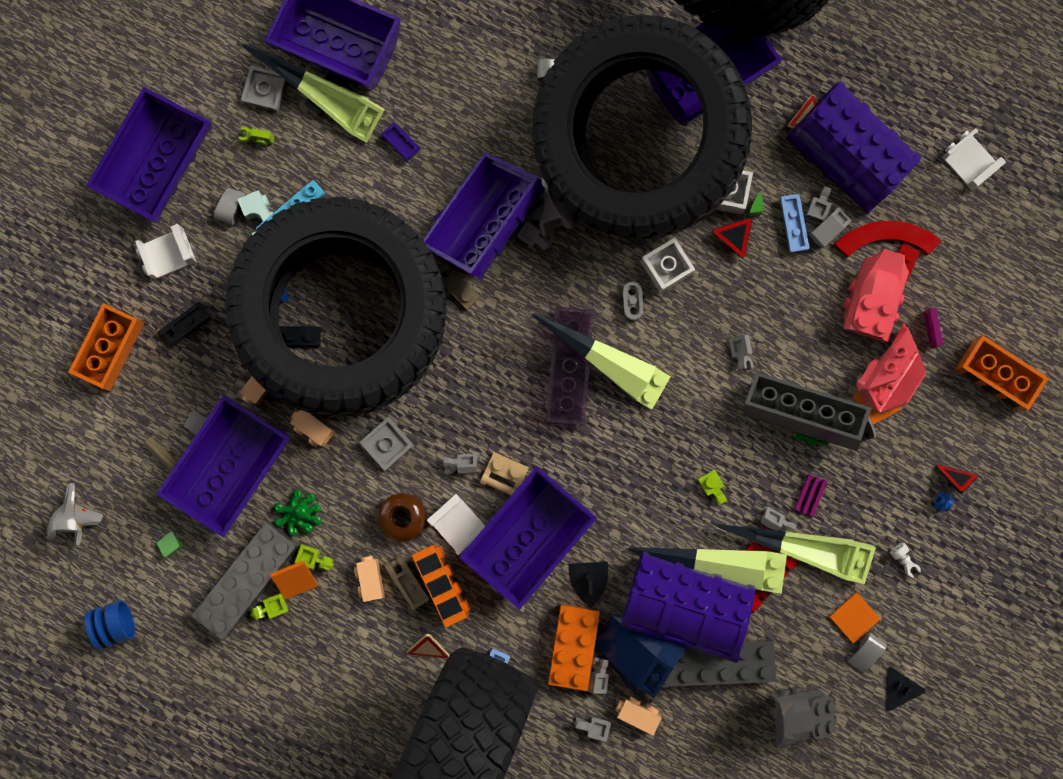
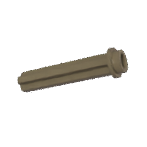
(160, 453)

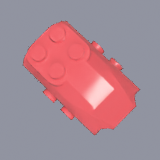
(876, 295)
(893, 377)

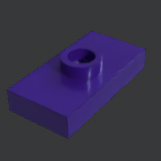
(400, 142)

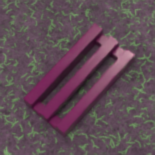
(933, 327)
(818, 496)

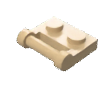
(505, 468)

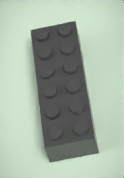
(806, 411)
(245, 580)
(754, 665)

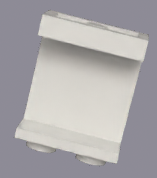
(971, 160)
(166, 253)
(457, 523)

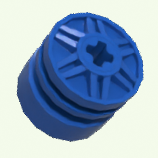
(109, 625)

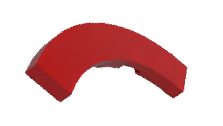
(888, 231)

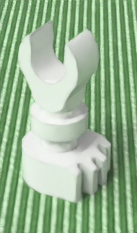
(899, 553)

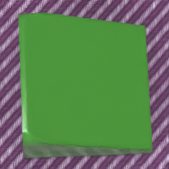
(756, 207)
(169, 544)

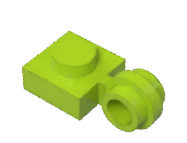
(311, 557)
(273, 606)

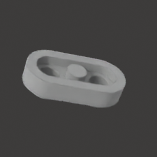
(634, 301)

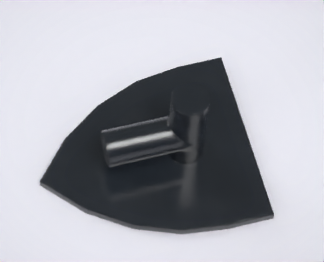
(589, 580)

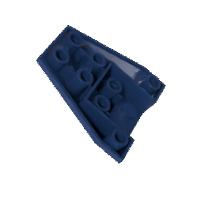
(638, 658)

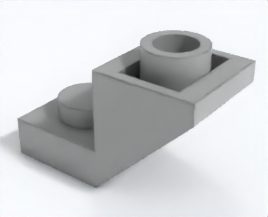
(830, 228)

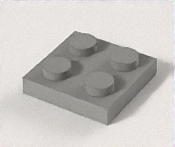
(263, 88)
(386, 443)

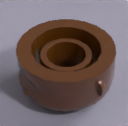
(416, 524)

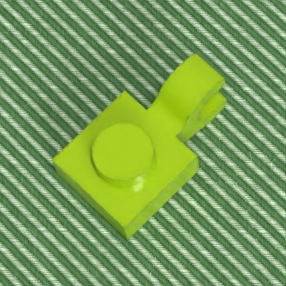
(260, 136)
(712, 484)

